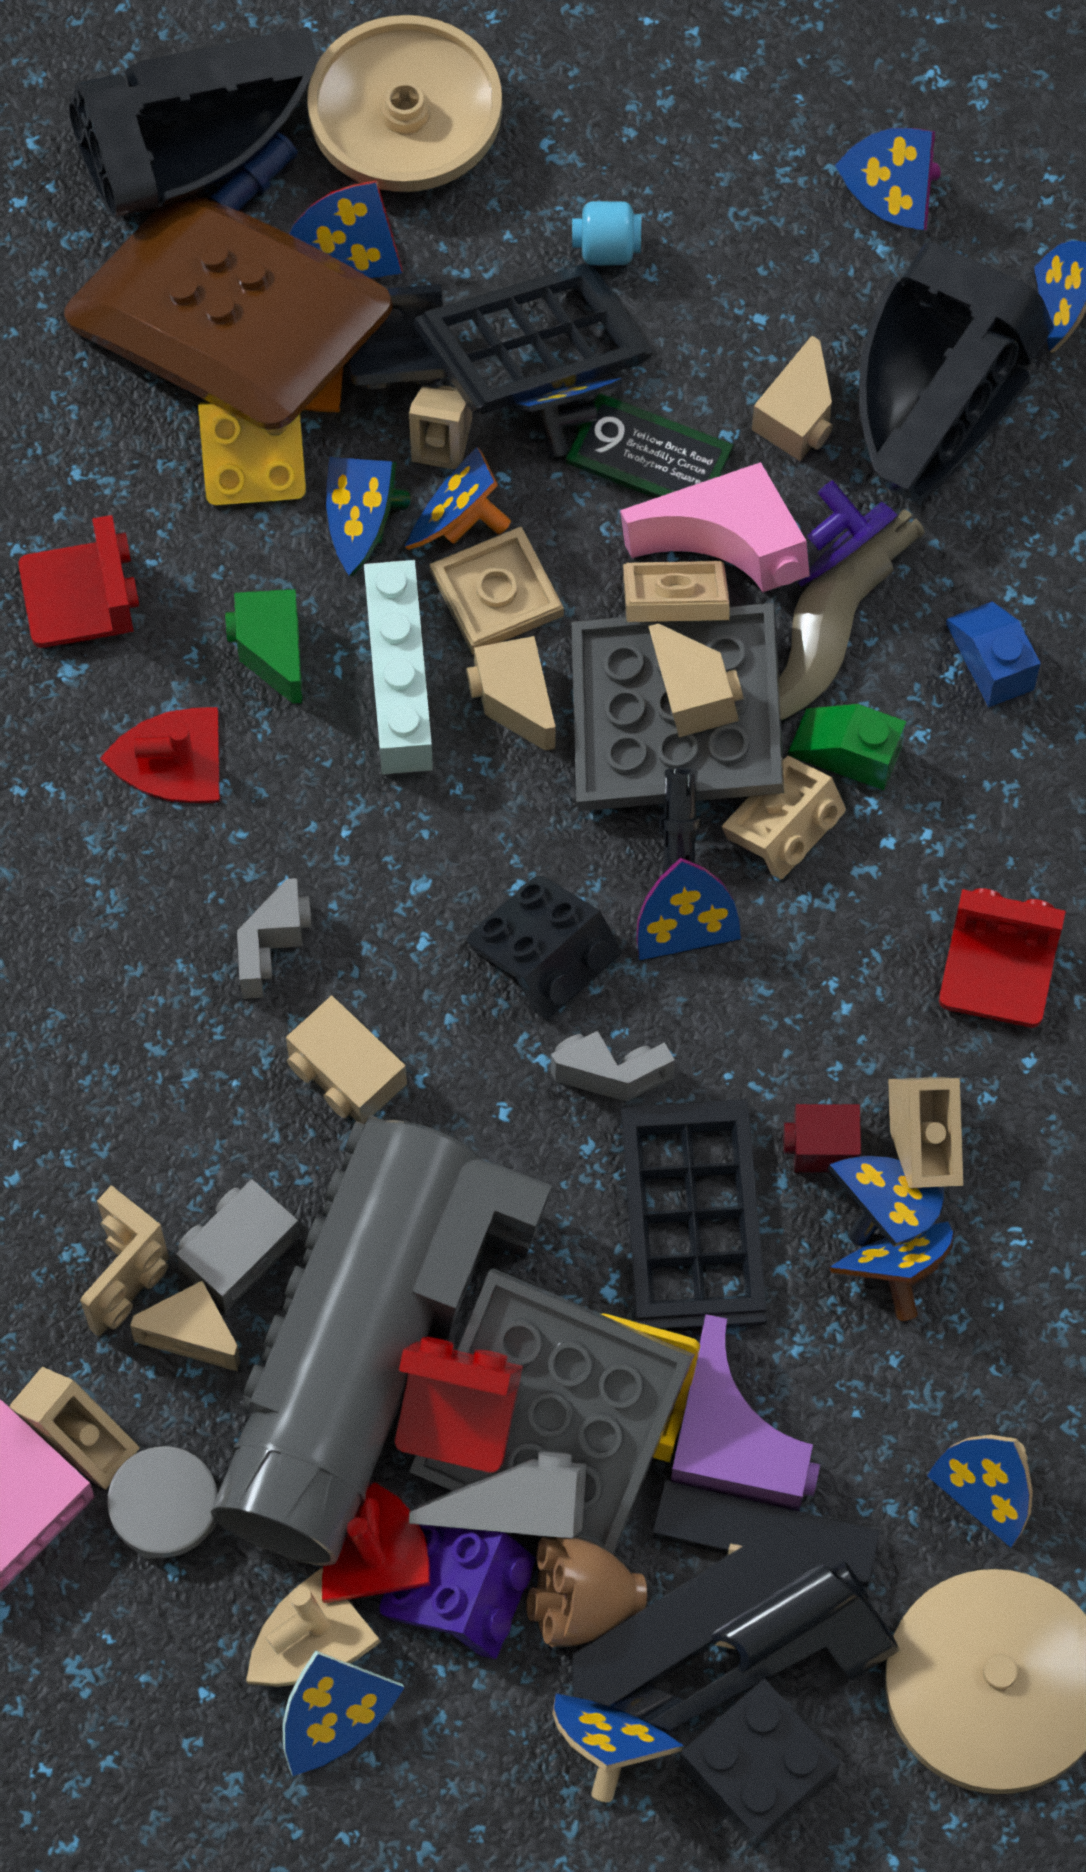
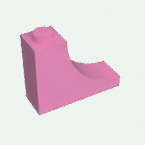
(727, 518)
(36, 1494)

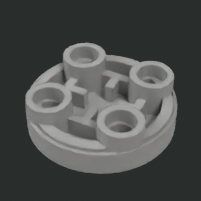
(162, 1502)

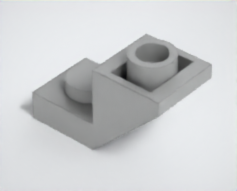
(271, 926)
(591, 1067)

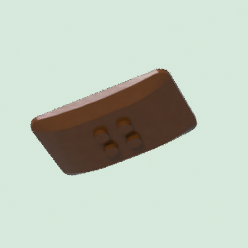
(230, 310)

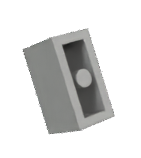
(237, 1243)

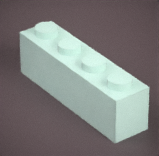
(398, 667)

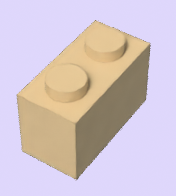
(345, 1061)

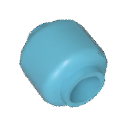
(607, 233)

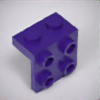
(471, 1589)

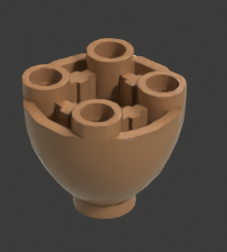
(581, 1592)

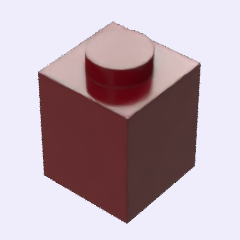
(822, 1135)

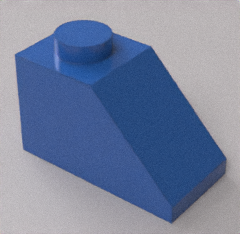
(995, 652)

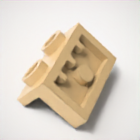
(790, 822)

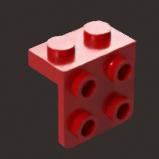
(79, 589)
(1001, 957)
(457, 1404)

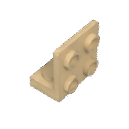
(139, 1263)

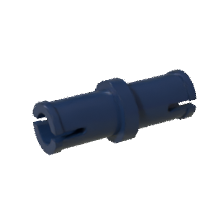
(256, 174)

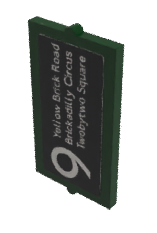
(645, 450)

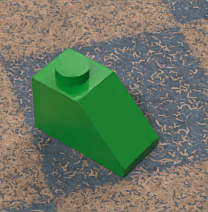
(268, 638)
(850, 742)

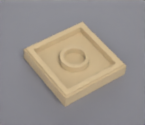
(496, 589)
(675, 591)

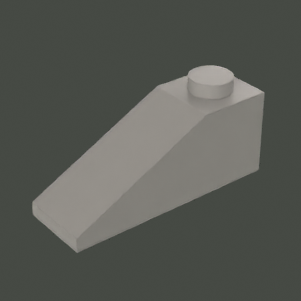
(529, 1498)

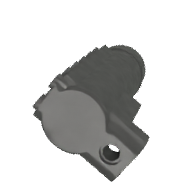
(376, 1279)

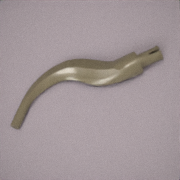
(827, 612)

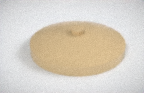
(405, 103)
(991, 1681)

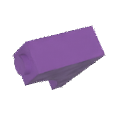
(729, 1445)

